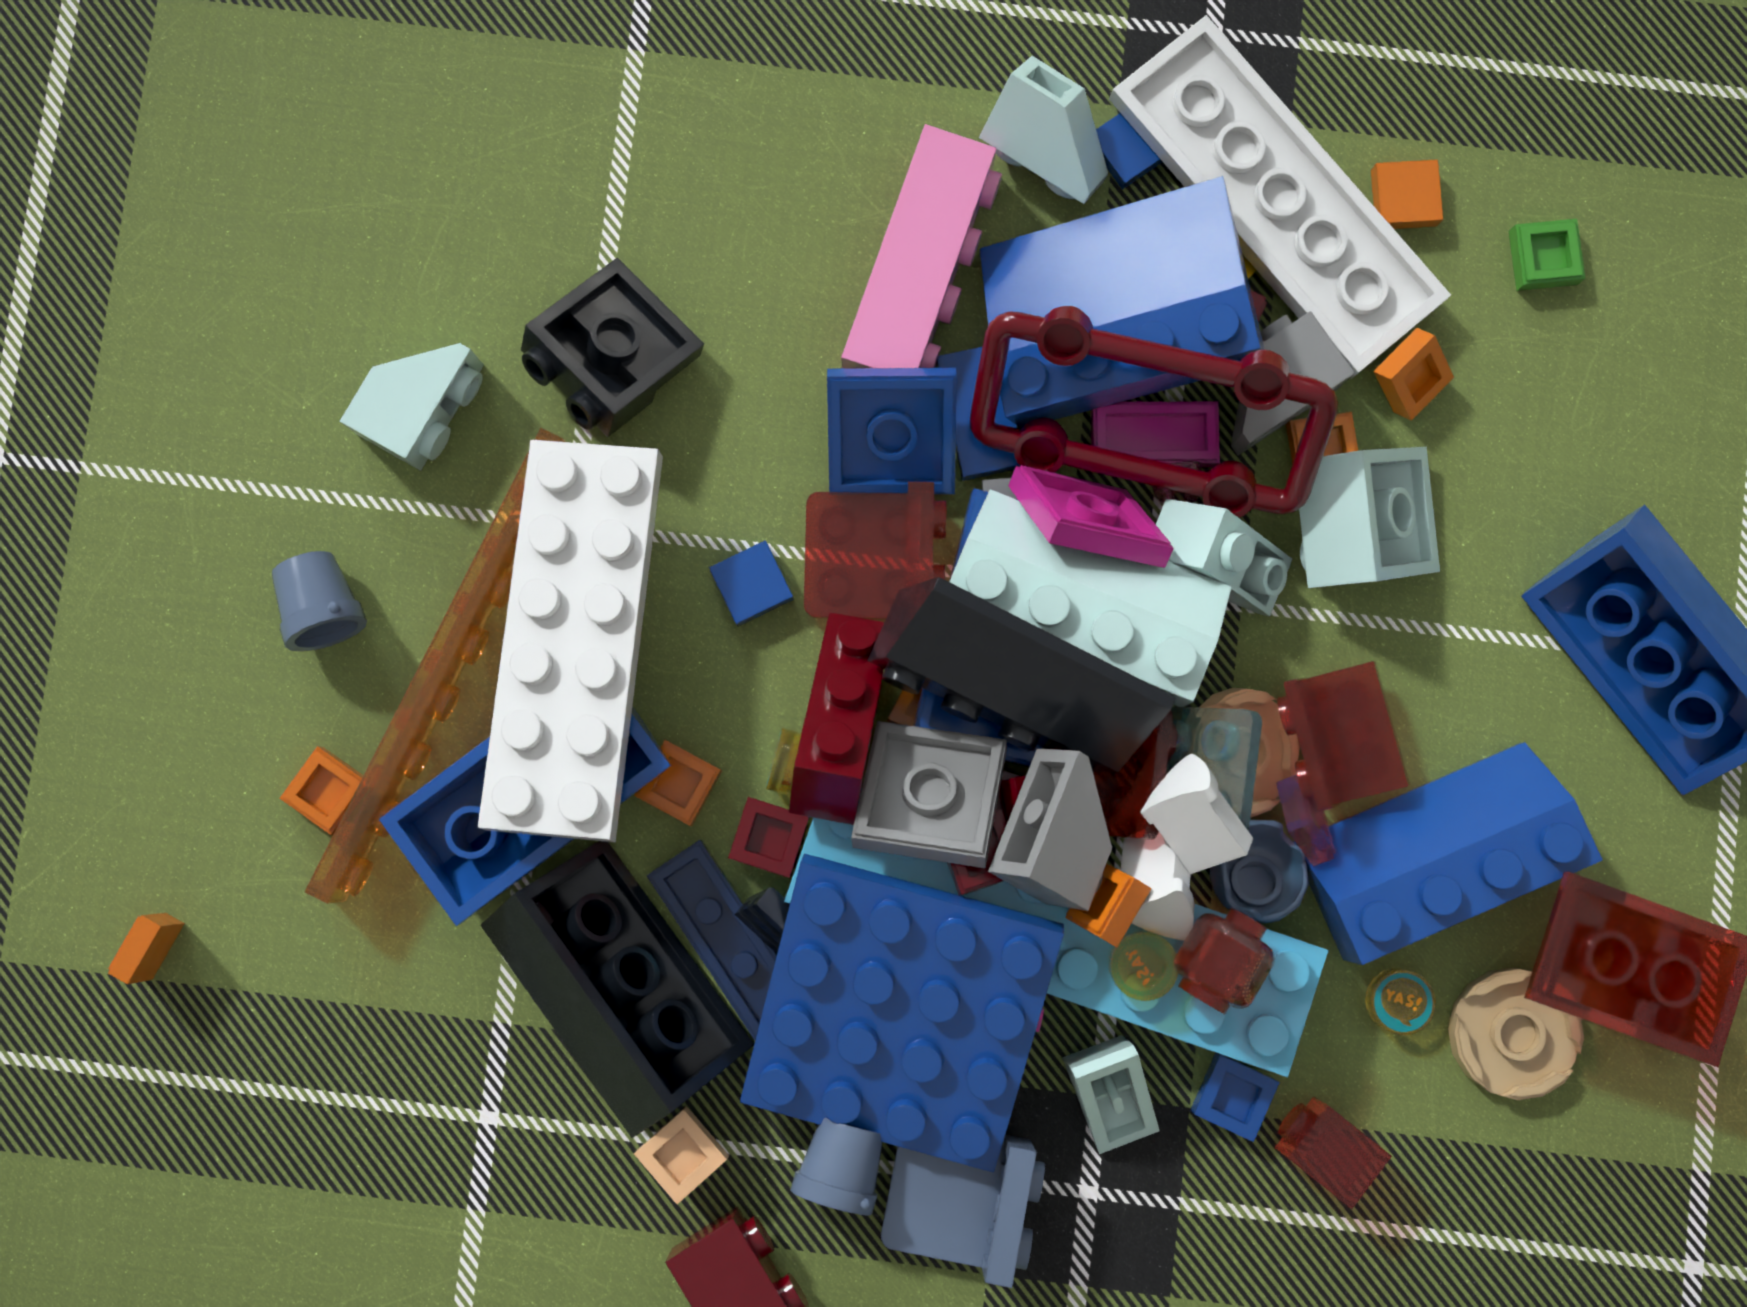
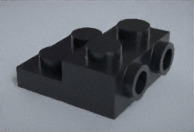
(608, 347)

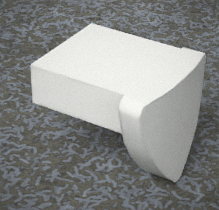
(1196, 817)
(1170, 902)

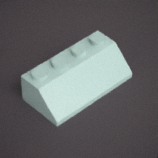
(1120, 610)

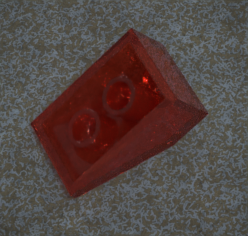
(1640, 970)

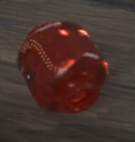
(1224, 960)

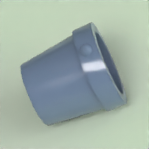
(315, 602)
(840, 1168)

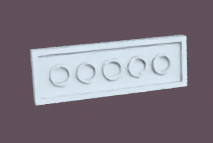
(1288, 198)
(571, 641)

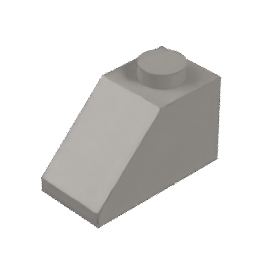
(1307, 353)
(1055, 833)

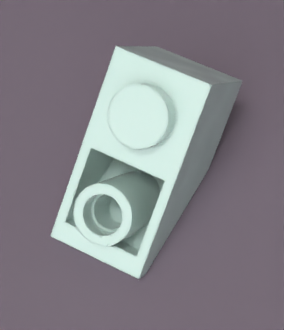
(1049, 129)
(412, 400)
(1226, 550)

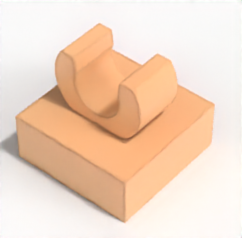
(681, 1155)

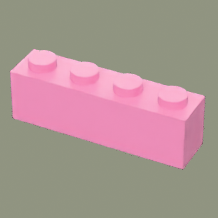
(922, 252)

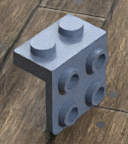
(964, 1211)

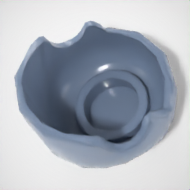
(1265, 881)

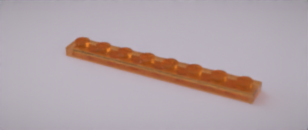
(427, 700)

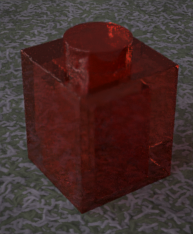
(1331, 1150)

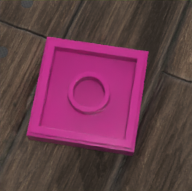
(1089, 516)

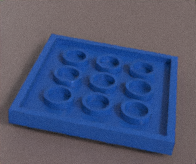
(901, 1011)

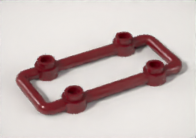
(1259, 381)

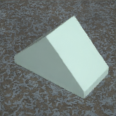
(1112, 1093)

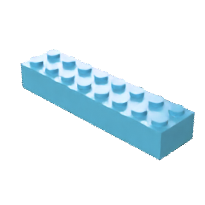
(1257, 1035)

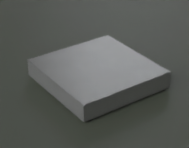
(930, 794)

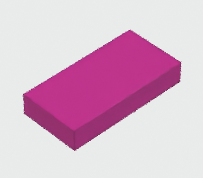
(1160, 430)

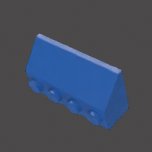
(1654, 646)
(1448, 853)
(474, 865)

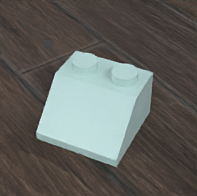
(1369, 518)

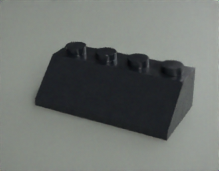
(1014, 676)
(617, 986)

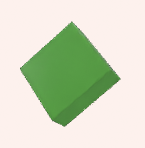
(1546, 254)

